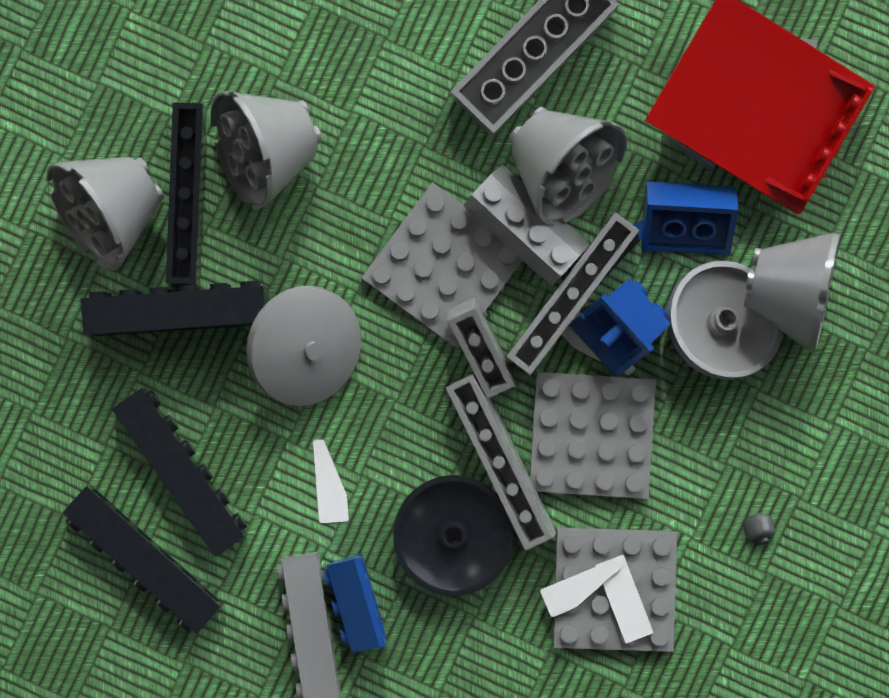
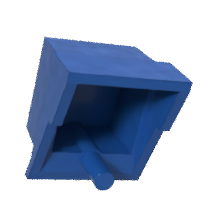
(621, 326)

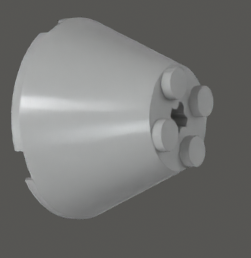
(262, 143)
(566, 161)
(104, 204)
(794, 285)

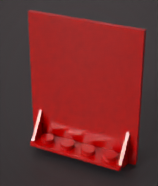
(760, 103)

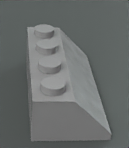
(509, 214)

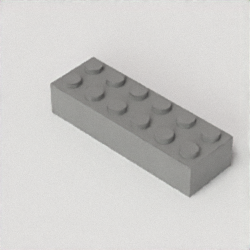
(528, 58)

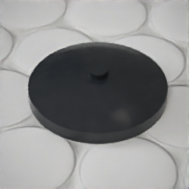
(453, 535)

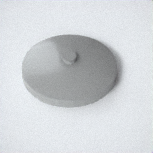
(713, 325)
(303, 345)

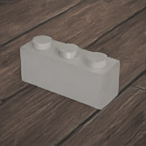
(481, 348)

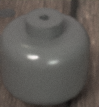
(759, 528)

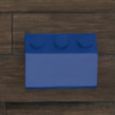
(689, 218)
(355, 604)

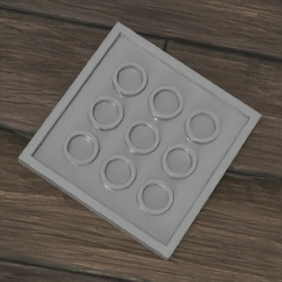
(441, 261)
(592, 435)
(653, 570)

